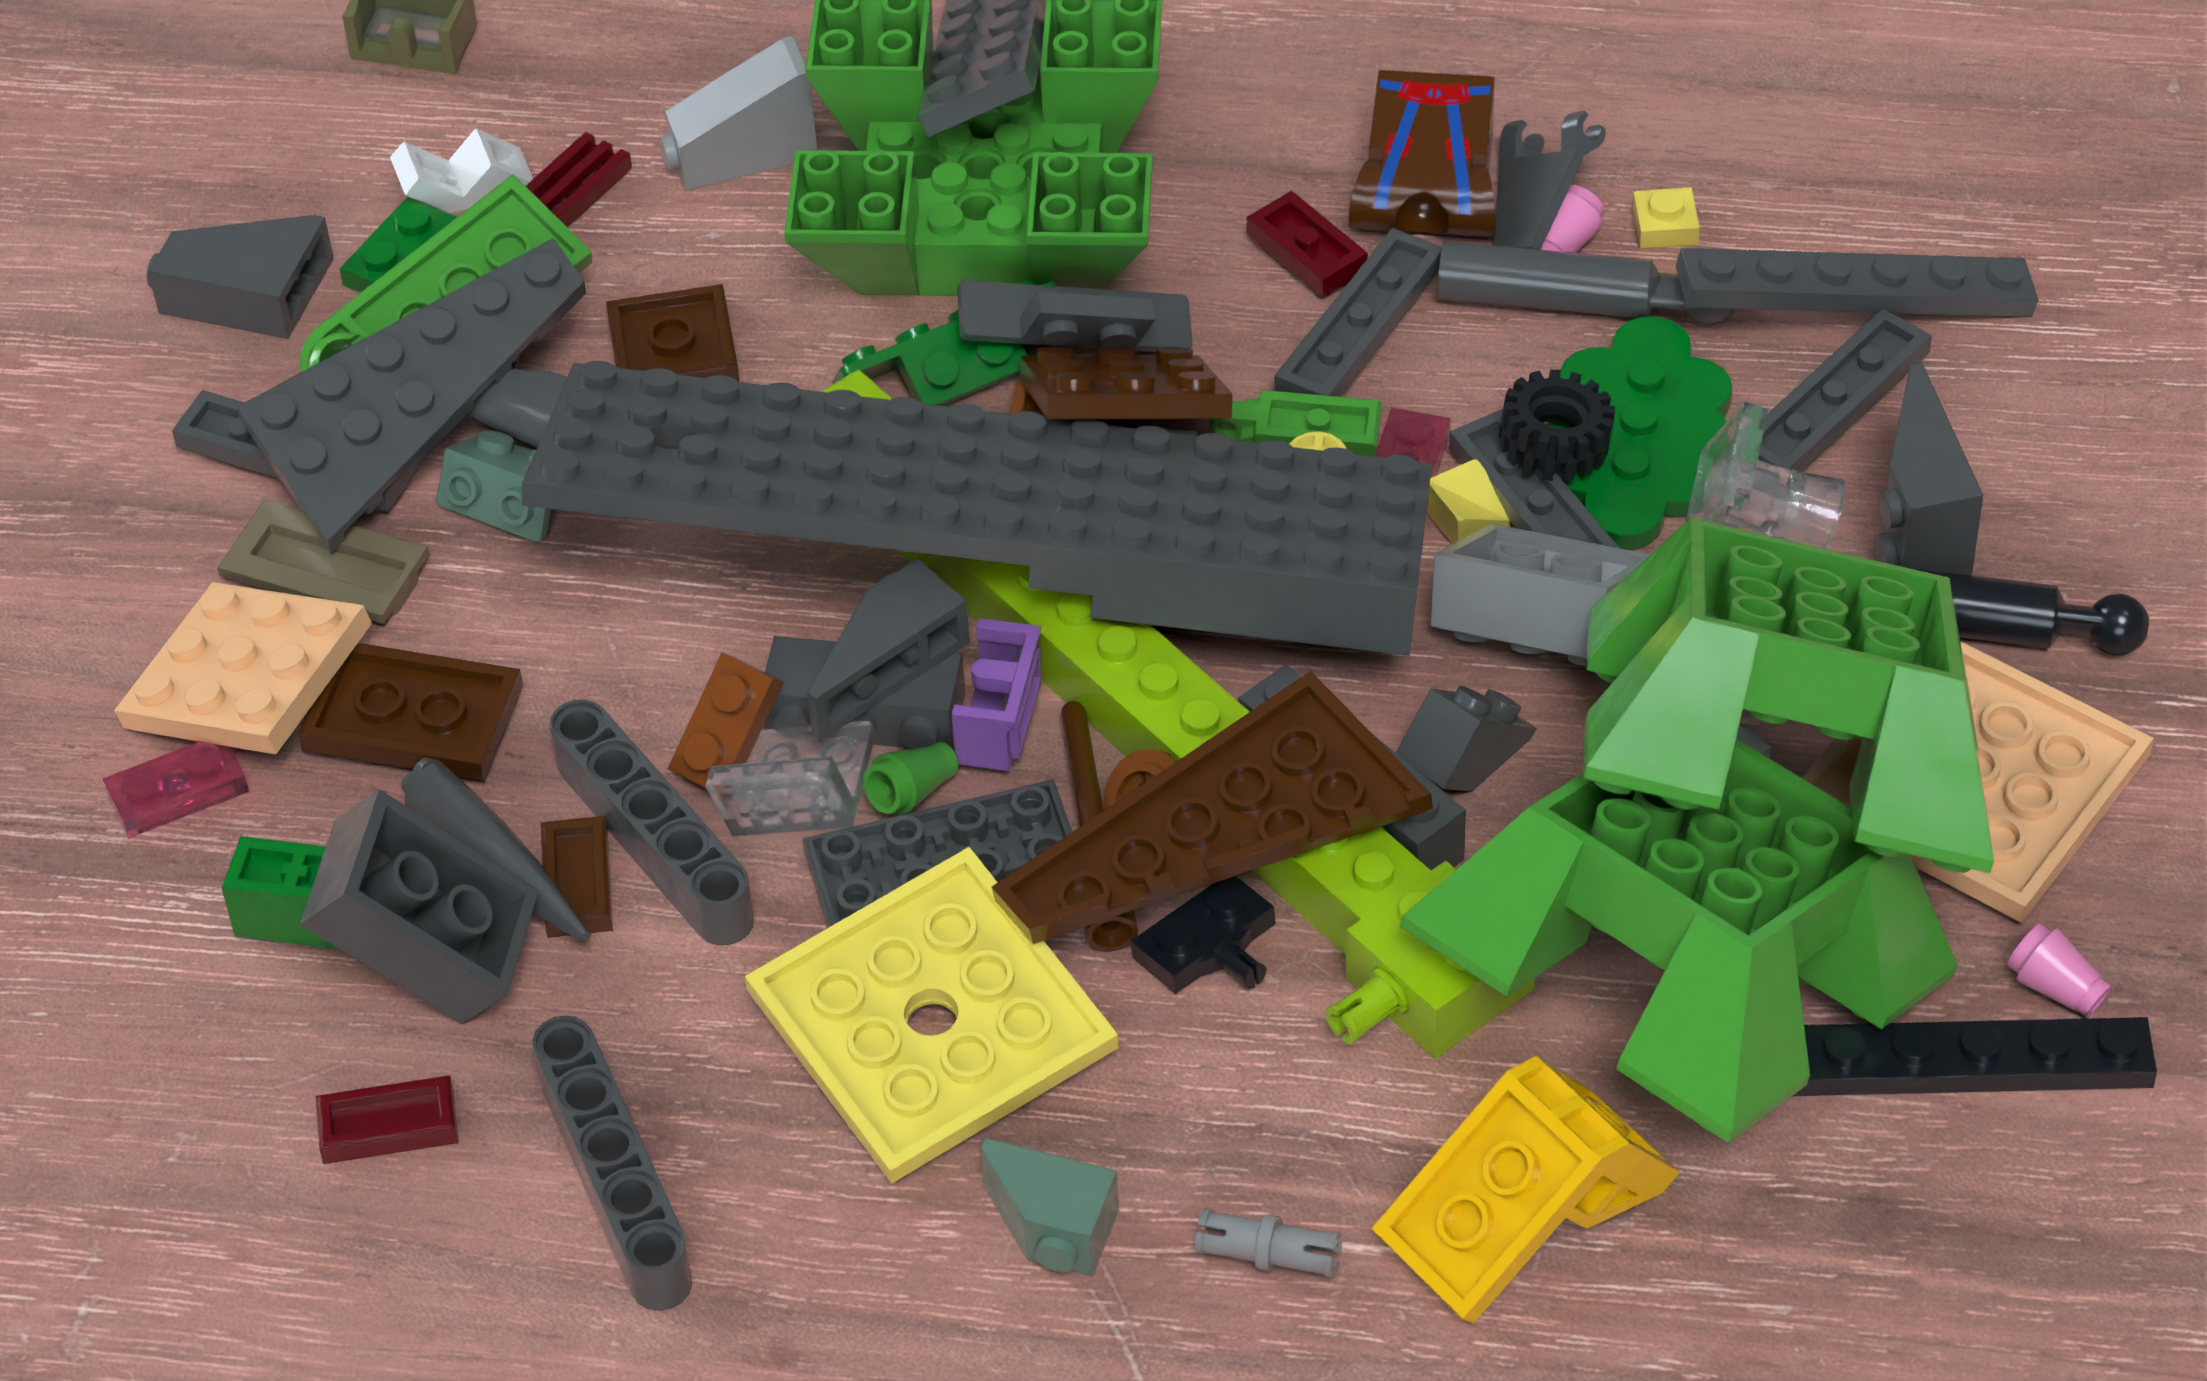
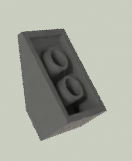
(1931, 490)

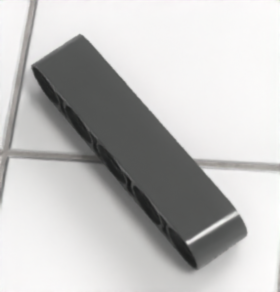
(652, 822)
(599, 1131)

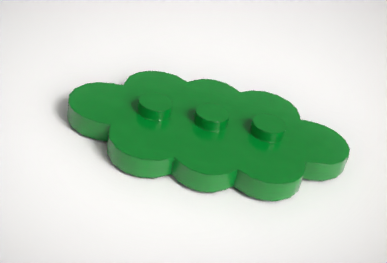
(1661, 422)

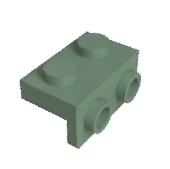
(485, 483)

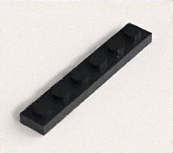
(1979, 1056)

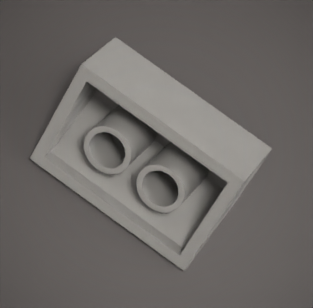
(1525, 588)

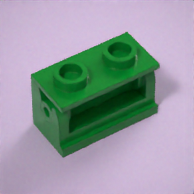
(270, 890)

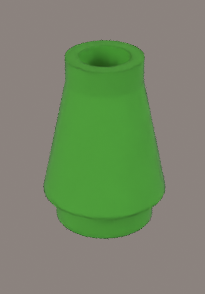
(906, 777)

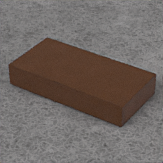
(578, 862)

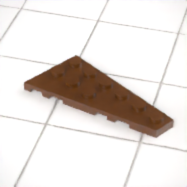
(1246, 798)

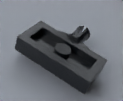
(1207, 936)

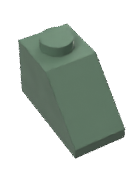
(1052, 1204)

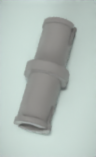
(1268, 1243)

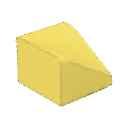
(1464, 501)

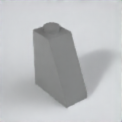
(743, 120)

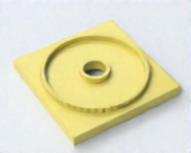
(945, 943)

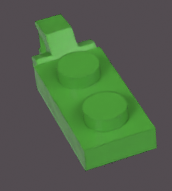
(1289, 415)

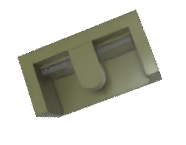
(410, 32)

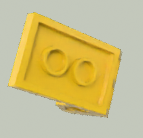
(1510, 1176)

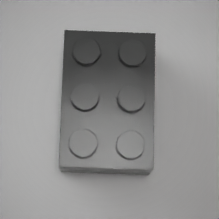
(420, 907)

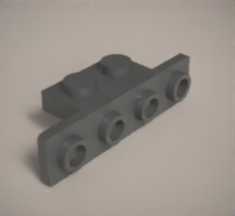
(1072, 316)

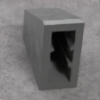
(243, 273)

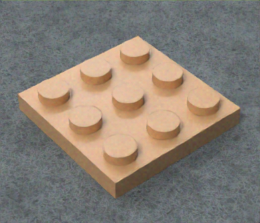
(243, 667)

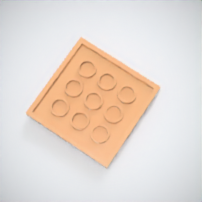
(2044, 773)

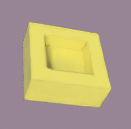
(1665, 218)

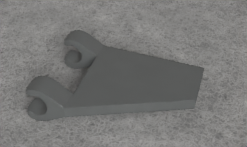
(1535, 183)

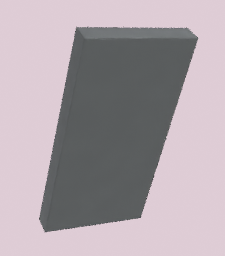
(874, 858)

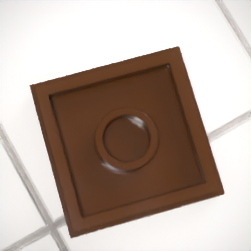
(675, 332)

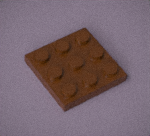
(1124, 384)

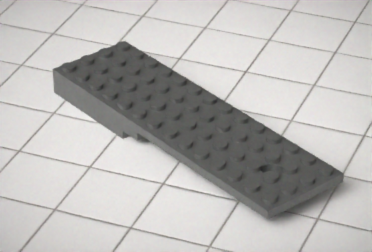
(1136, 517)

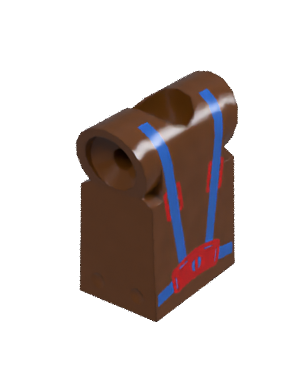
(1428, 156)

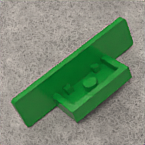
(939, 363)

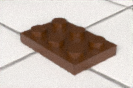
(413, 707)

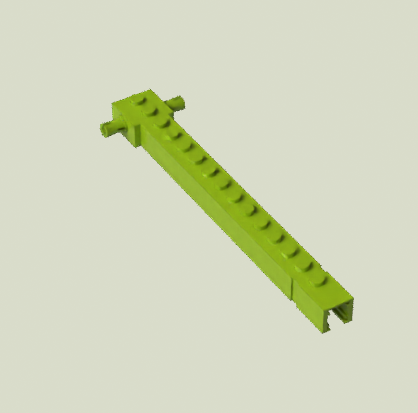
(1154, 697)

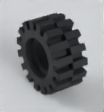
(1550, 447)

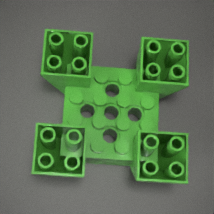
(997, 196)
(1799, 637)
(1719, 901)

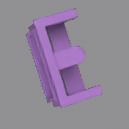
(1004, 695)

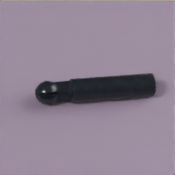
(2038, 614)

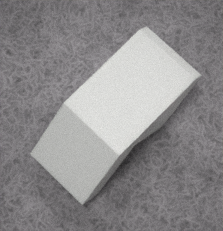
(465, 178)

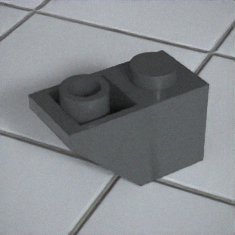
(1464, 736)

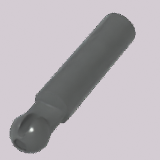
(1561, 282)

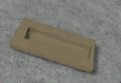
(287, 556)

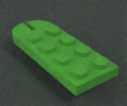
(473, 244)

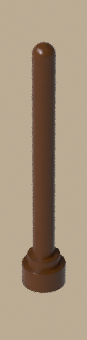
(1117, 931)

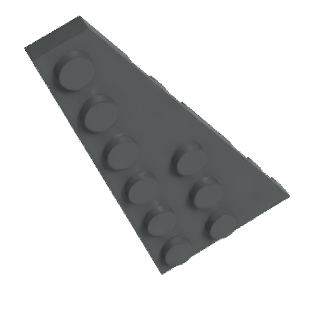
(394, 396)

